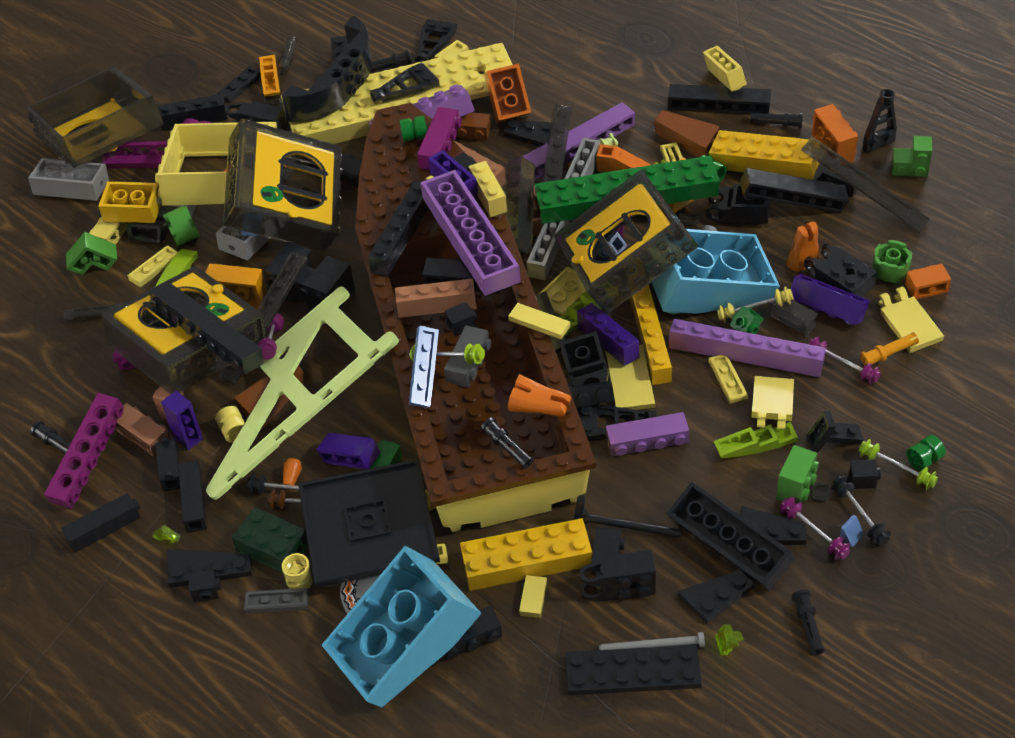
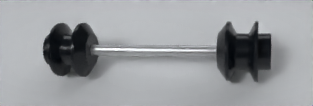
(260, 484)
(844, 489)

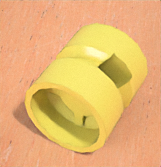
(230, 422)
(297, 571)

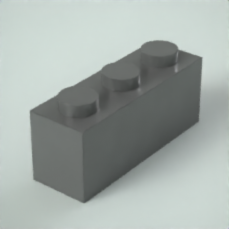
(457, 369)

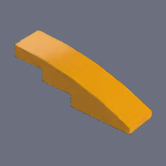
(269, 75)

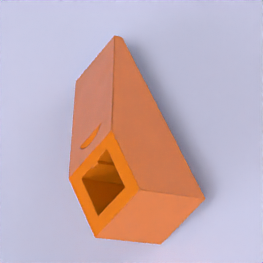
(613, 158)

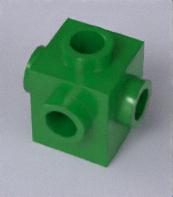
(746, 320)

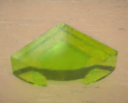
(166, 533)

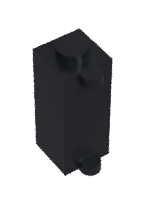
(168, 460)

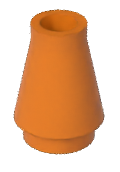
(291, 471)

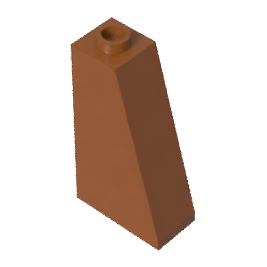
(689, 133)
(248, 399)

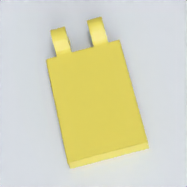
(909, 317)
(772, 400)

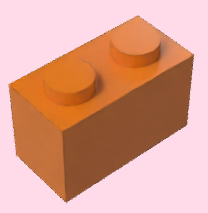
(928, 281)

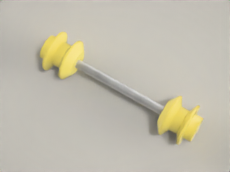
(780, 297)

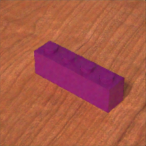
(439, 135)

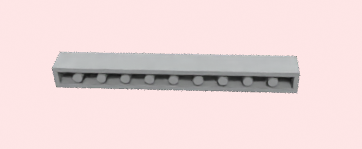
(546, 246)

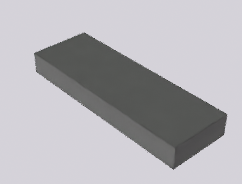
(276, 600)

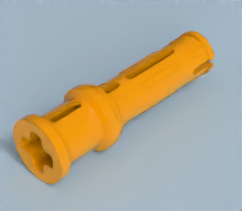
(881, 352)

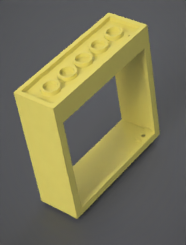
(194, 187)

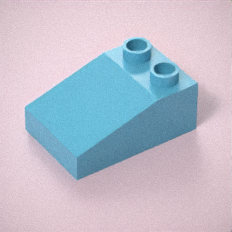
(718, 272)
(400, 627)

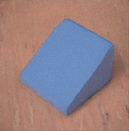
(851, 531)

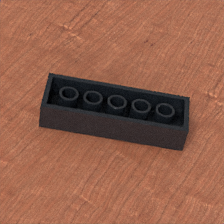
(731, 536)

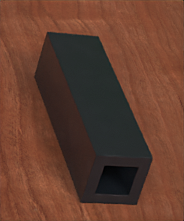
(192, 496)
(101, 522)

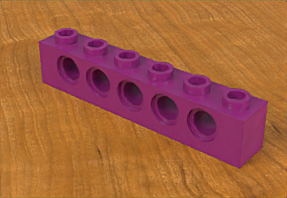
(93, 423)

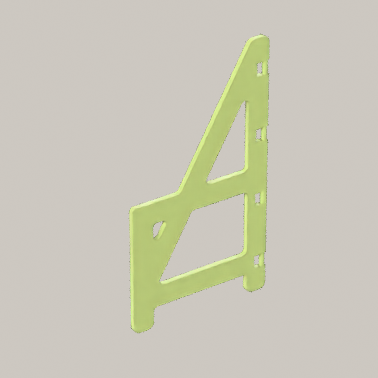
(283, 381)

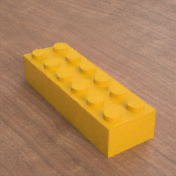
(763, 153)
(526, 552)

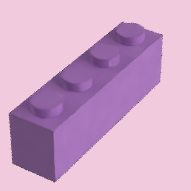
(647, 434)

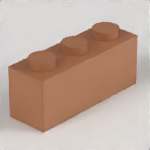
(140, 429)

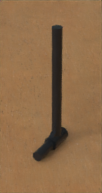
(580, 512)

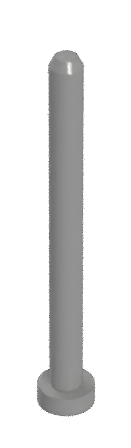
(677, 641)

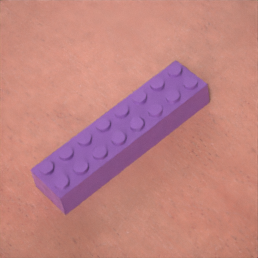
(470, 232)

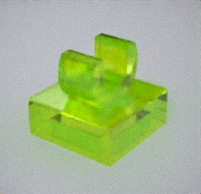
(727, 639)

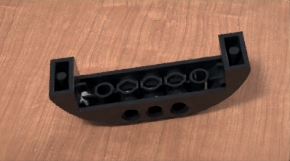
(337, 82)

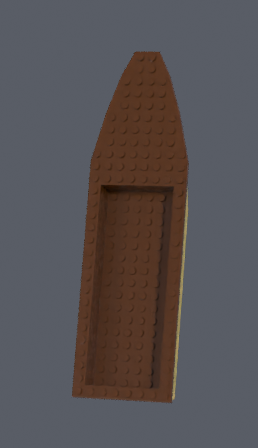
(461, 466)

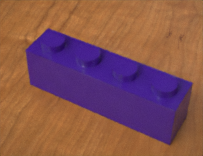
(829, 299)
(612, 336)

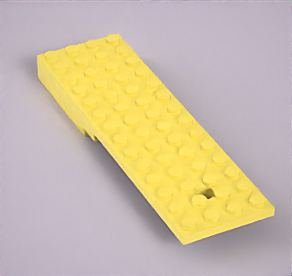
(353, 117)

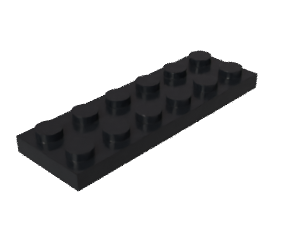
(633, 670)

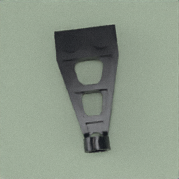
(437, 28)
(420, 73)
(882, 137)
(589, 415)

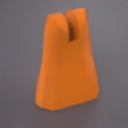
(804, 246)
(536, 398)

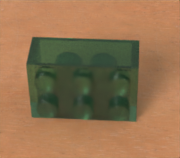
(269, 538)

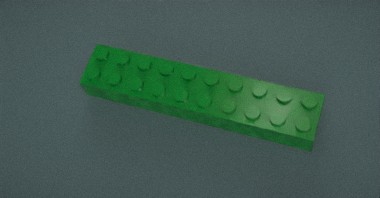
(674, 180)

